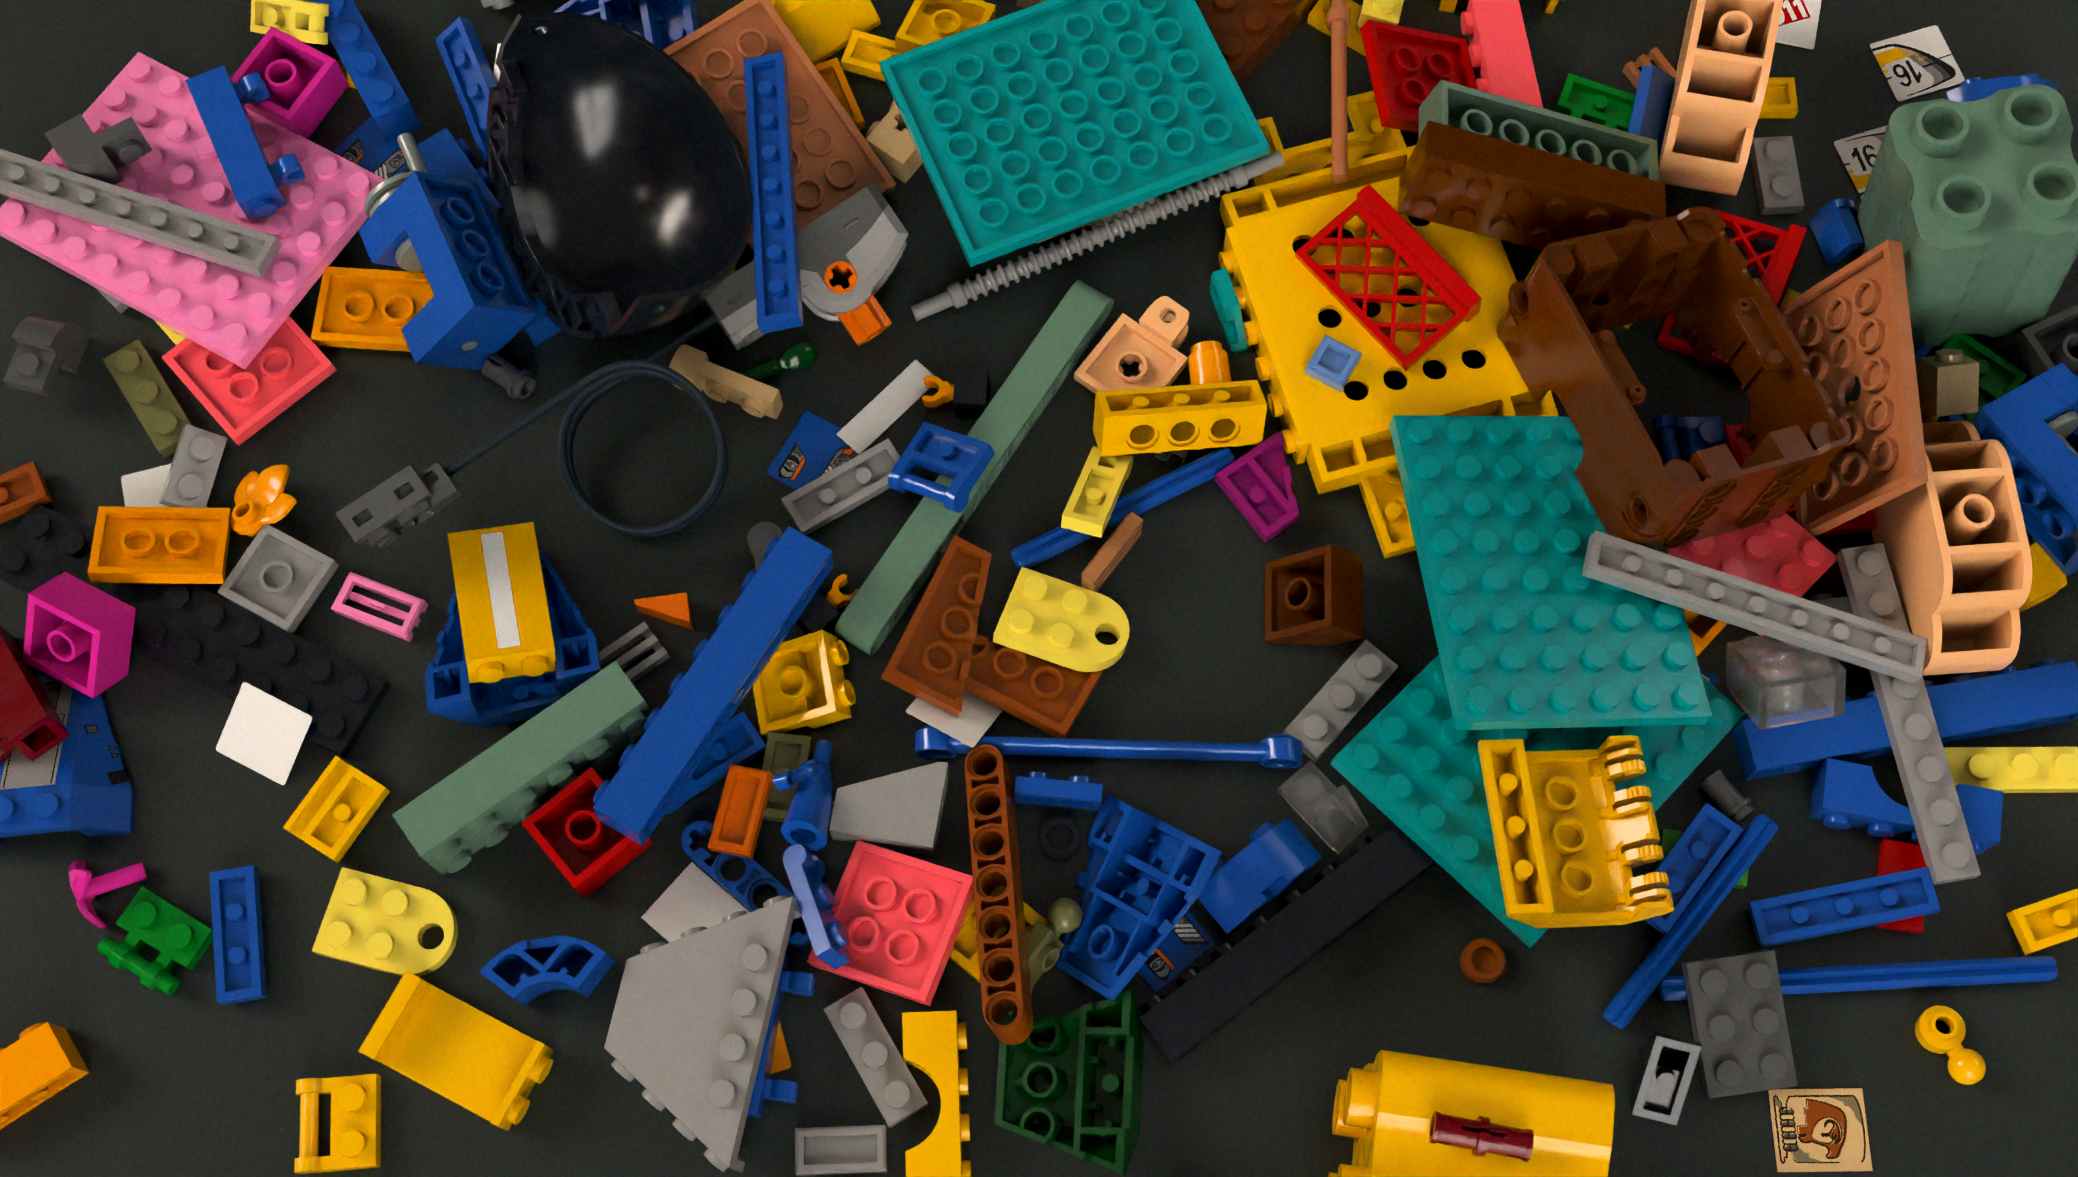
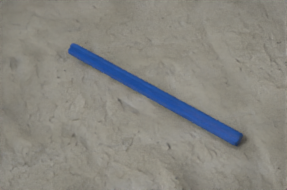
(1897, 976)

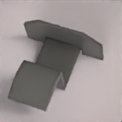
(1164, 456)

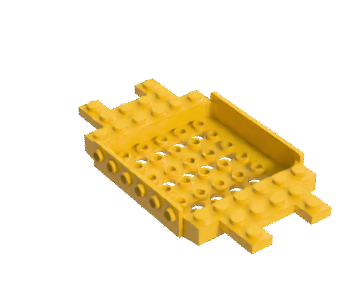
(1281, 302)

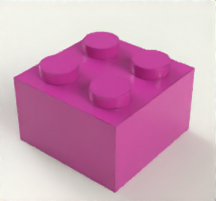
(299, 80)
(78, 634)

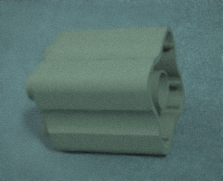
(1980, 209)

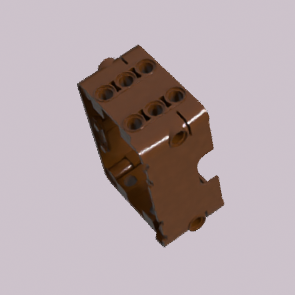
(1701, 278)

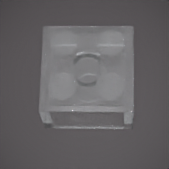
(1783, 682)

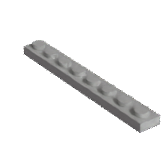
(137, 214)
(1754, 607)
(1911, 727)

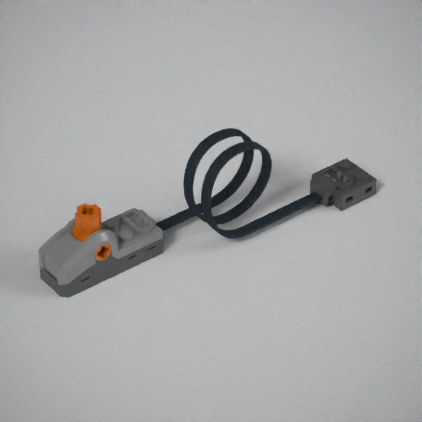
(849, 243)

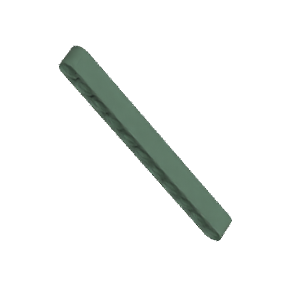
(1002, 425)

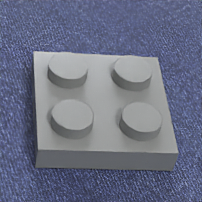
(278, 578)

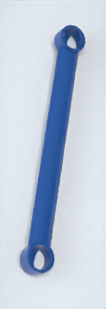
(1273, 752)

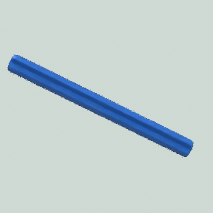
(1135, 501)
(1690, 922)

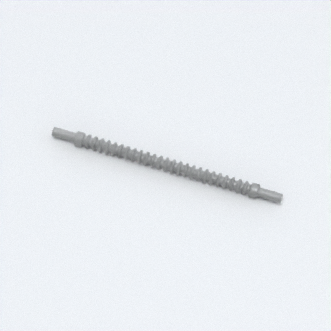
(958, 295)

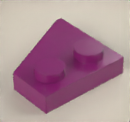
(1262, 488)

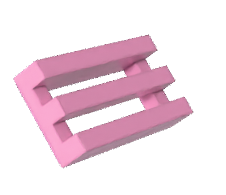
(410, 619)

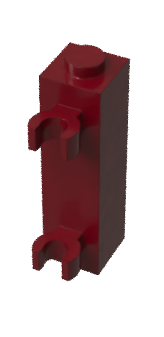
(25, 710)

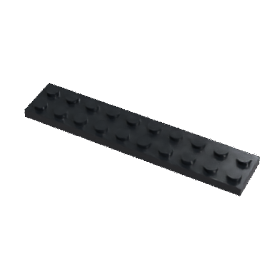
(206, 634)

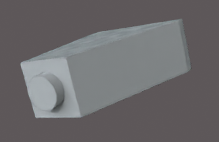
(893, 810)

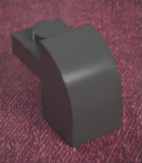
(98, 154)
(42, 351)

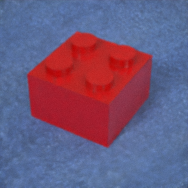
(577, 841)

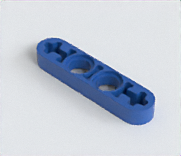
(741, 889)

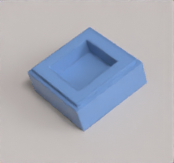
(1333, 363)

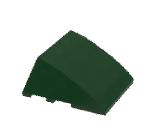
(1077, 1082)

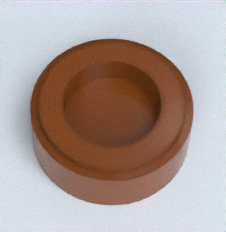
(1483, 961)

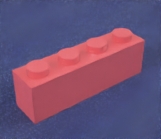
(1500, 50)

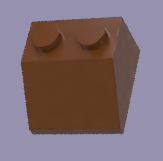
(1314, 598)

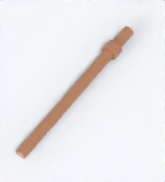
(1338, 23)

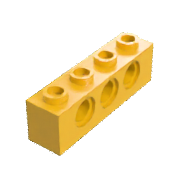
(1179, 418)

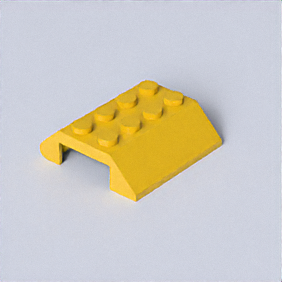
(1570, 836)

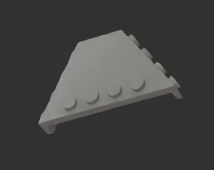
(698, 1020)

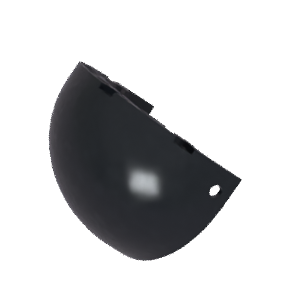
(611, 176)

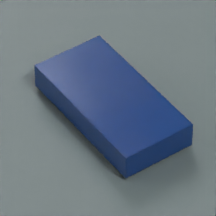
(1652, 104)

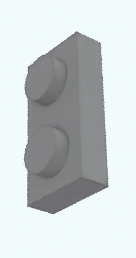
(1776, 175)
(193, 468)

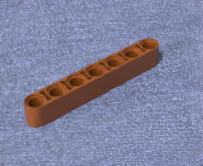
(1004, 909)

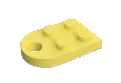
(1061, 623)
(383, 925)

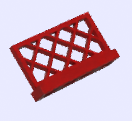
(1413, 253)
(1774, 278)

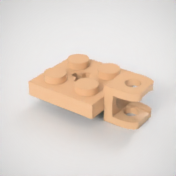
(1150, 343)

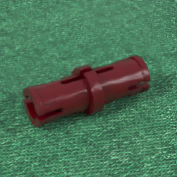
(1481, 1136)

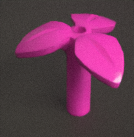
(87, 889)

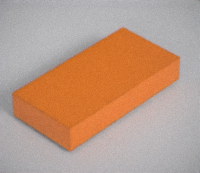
(741, 811)

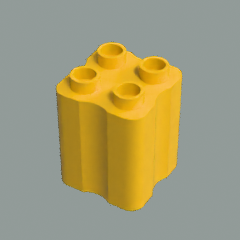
(1393, 1102)

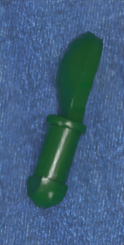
(794, 357)

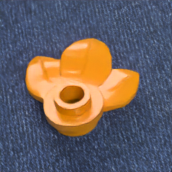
(261, 500)

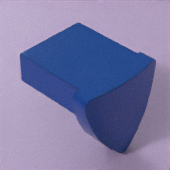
(1836, 229)

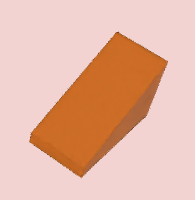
(669, 608)

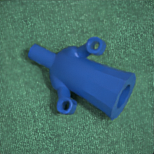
(812, 800)

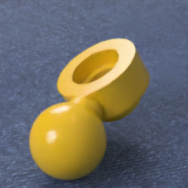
(1963, 1063)

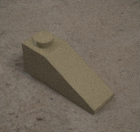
(1948, 383)

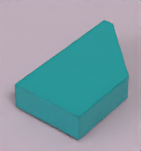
(1228, 310)

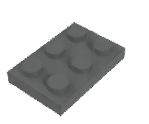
(1740, 1023)

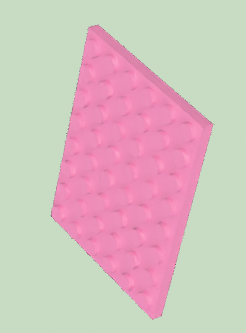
(192, 296)

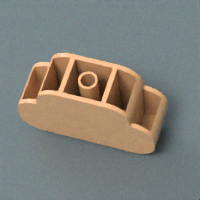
(1718, 93)
(1960, 552)

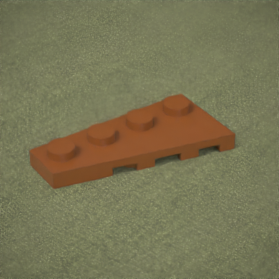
(939, 639)
(1029, 686)

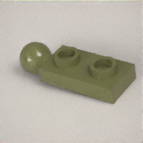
(1043, 941)

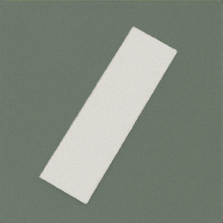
(885, 408)

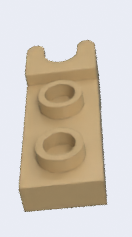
(725, 384)

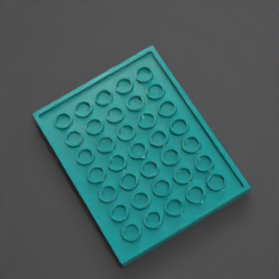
(1069, 116)
(1502, 568)
(1434, 787)

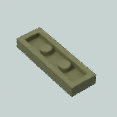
(148, 395)

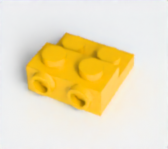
(938, 19)
(804, 685)

